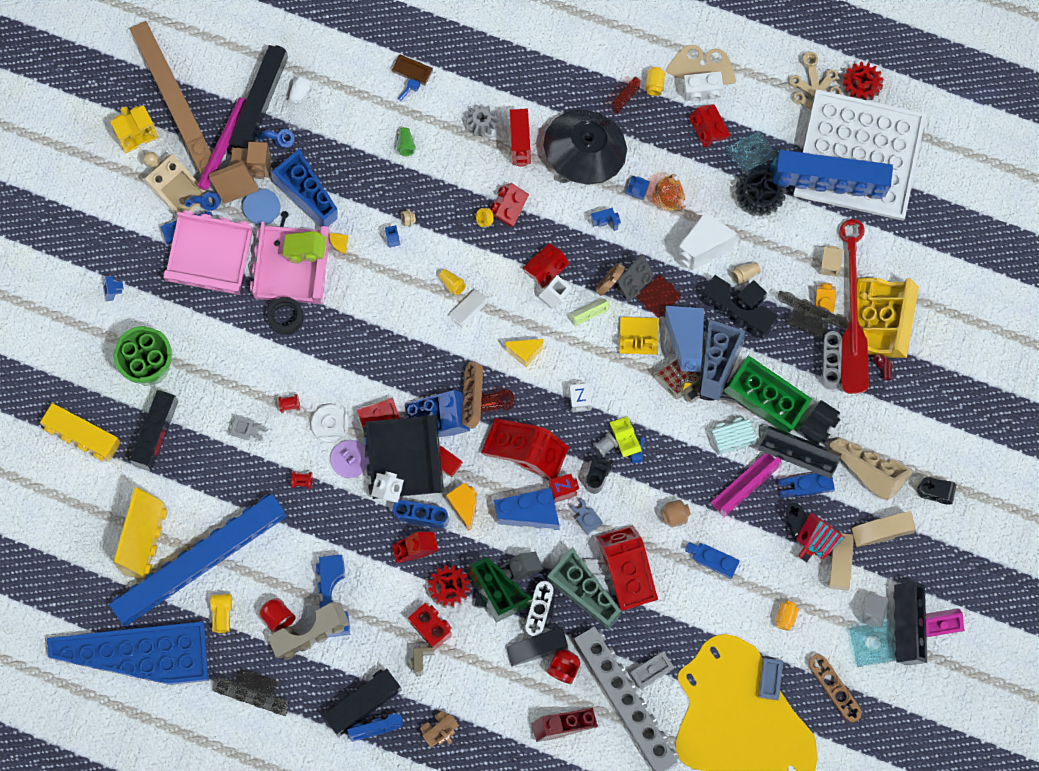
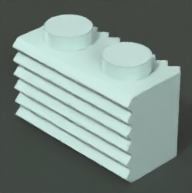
(733, 436)

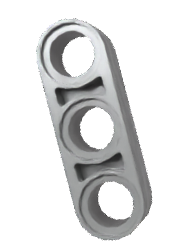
(833, 351)

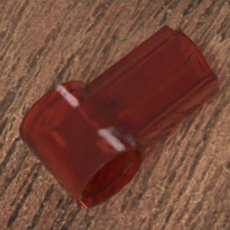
(493, 401)

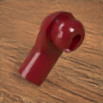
(885, 365)

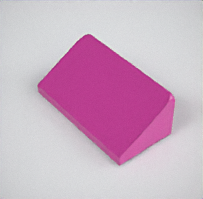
(944, 622)

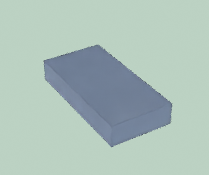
(771, 679)

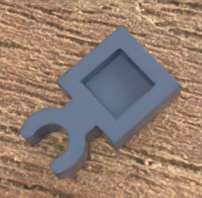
(588, 518)

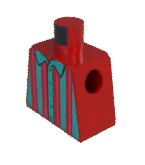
(817, 538)

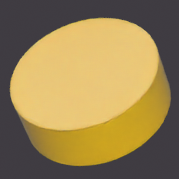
(484, 217)

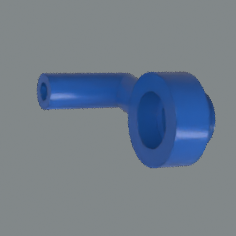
(278, 137)
(204, 201)

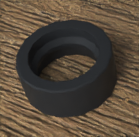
(280, 302)

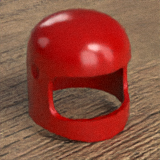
(274, 612)
(564, 666)

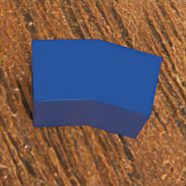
(392, 236)

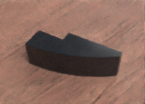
(537, 646)

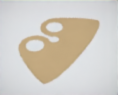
(682, 65)

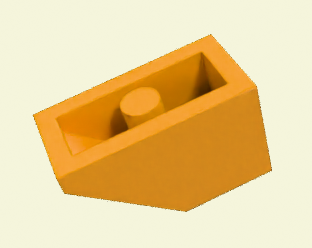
(464, 503)

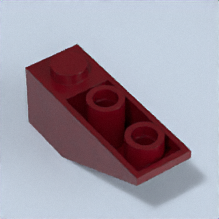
(563, 724)

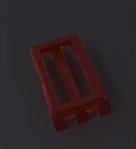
(626, 95)

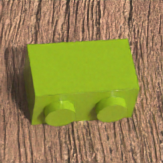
(304, 246)

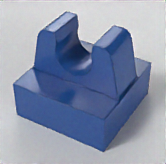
(638, 187)
(112, 288)

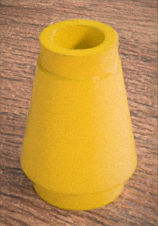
(452, 282)

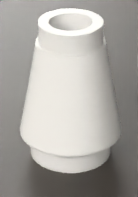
(299, 88)

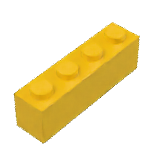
(80, 432)

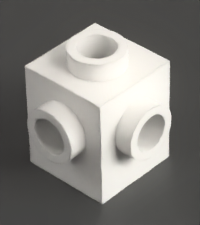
(387, 487)

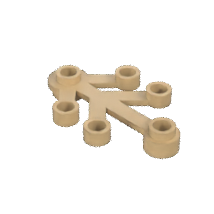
(814, 81)

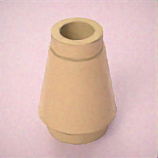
(745, 272)

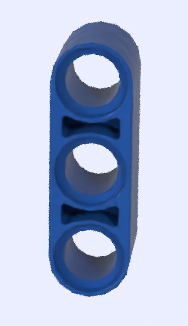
(427, 520)

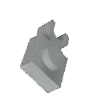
(244, 428)

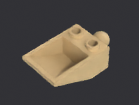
(175, 185)

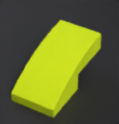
(625, 436)

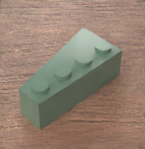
(582, 587)

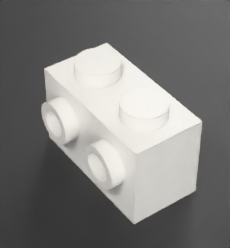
(703, 86)

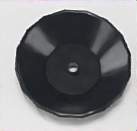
(584, 160)

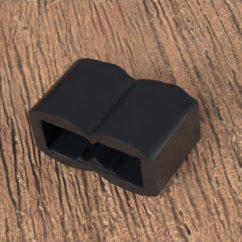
(819, 423)

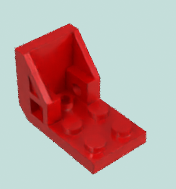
(526, 445)
(628, 567)

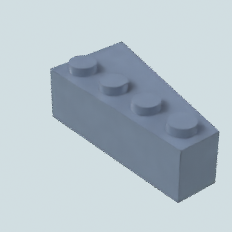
(721, 354)

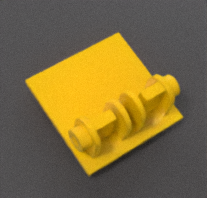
(639, 335)

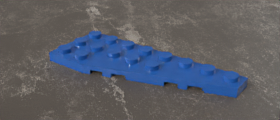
(151, 653)

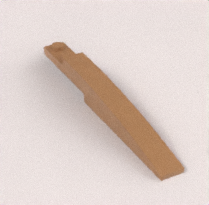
(172, 95)

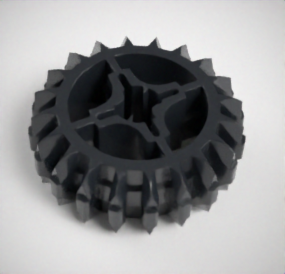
(753, 189)

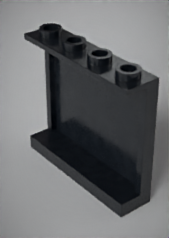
(406, 449)

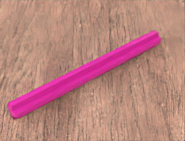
(222, 145)

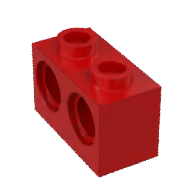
(426, 629)

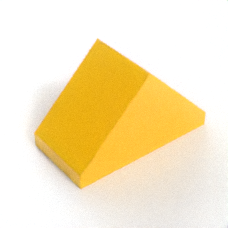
(524, 350)

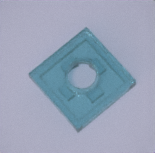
(749, 159)
(866, 656)

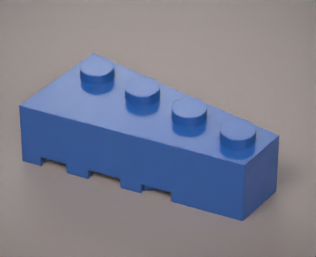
(304, 189)

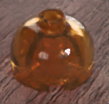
(669, 194)

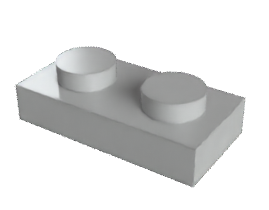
(652, 670)

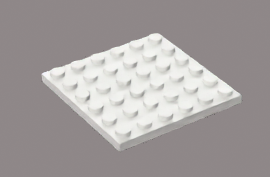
(865, 132)

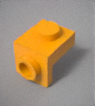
(826, 296)

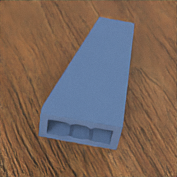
(686, 335)

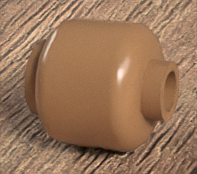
(675, 513)

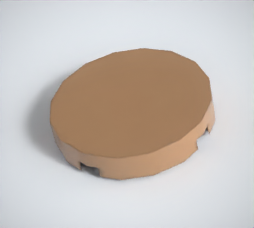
(612, 276)

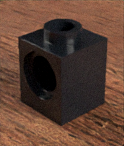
(751, 296)

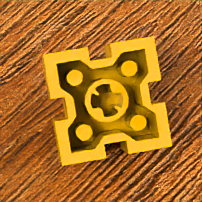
(134, 128)

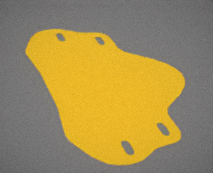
(730, 724)

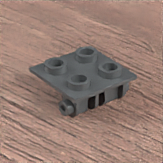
(635, 278)

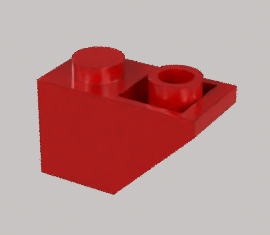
(415, 546)

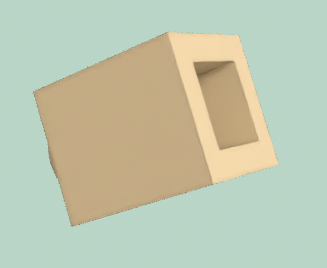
(831, 261)

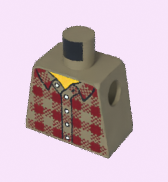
(678, 382)

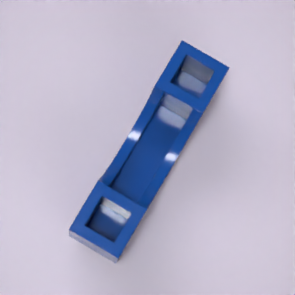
(331, 572)

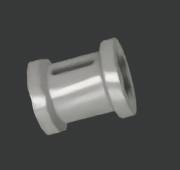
(605, 444)

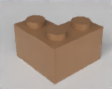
(256, 158)

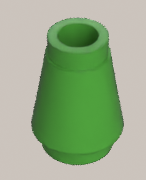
(405, 142)

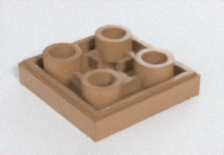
(233, 182)

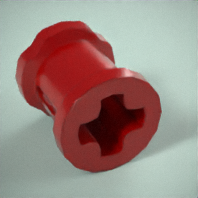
(289, 403)
(302, 479)

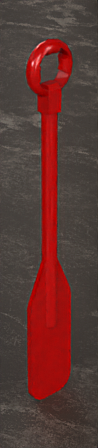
(854, 342)

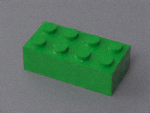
(767, 394)

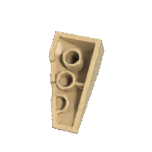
(878, 474)

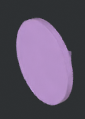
(349, 459)

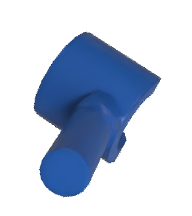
(412, 85)
(638, 457)

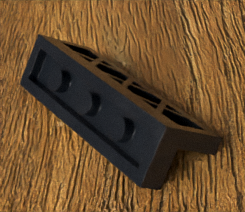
(800, 452)

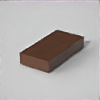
(412, 69)

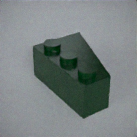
(498, 592)

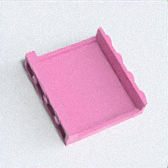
(209, 252)
(278, 276)

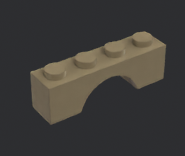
(329, 620)

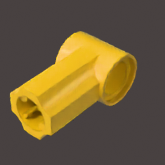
(221, 606)

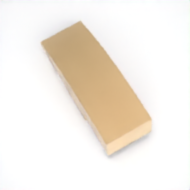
(884, 529)
(841, 564)

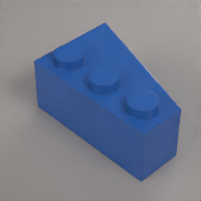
(528, 509)

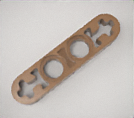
(472, 394)
(838, 686)

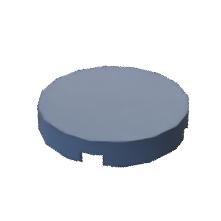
(261, 207)

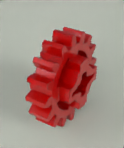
(863, 73)
(442, 581)

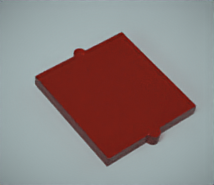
(658, 296)

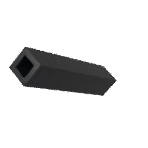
(259, 97)

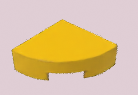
(339, 242)

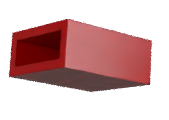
(520, 137)

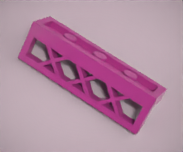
(746, 484)

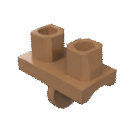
(441, 731)

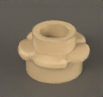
(407, 218)

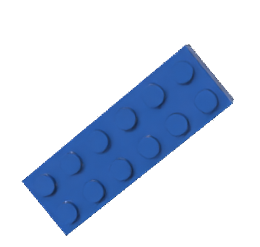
(832, 174)

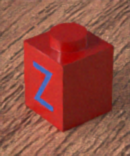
(563, 487)

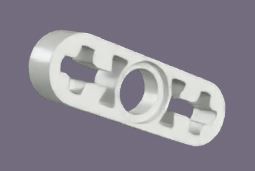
(548, 596)

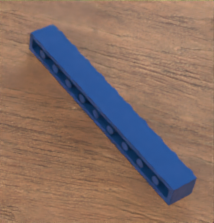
(198, 560)

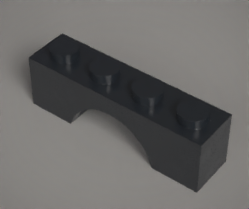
(758, 321)

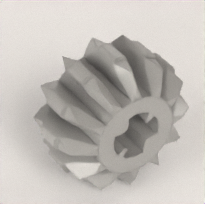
(482, 127)

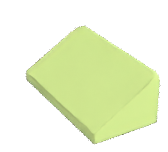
(589, 311)

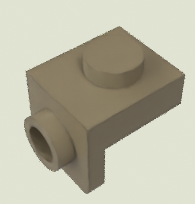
(417, 662)

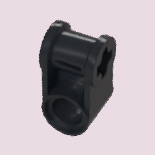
(598, 471)
(939, 490)
(796, 522)

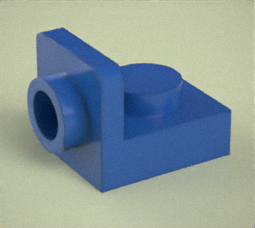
(604, 217)

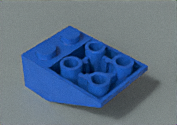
(446, 407)

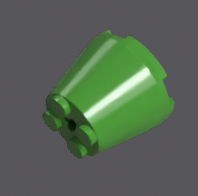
(136, 349)

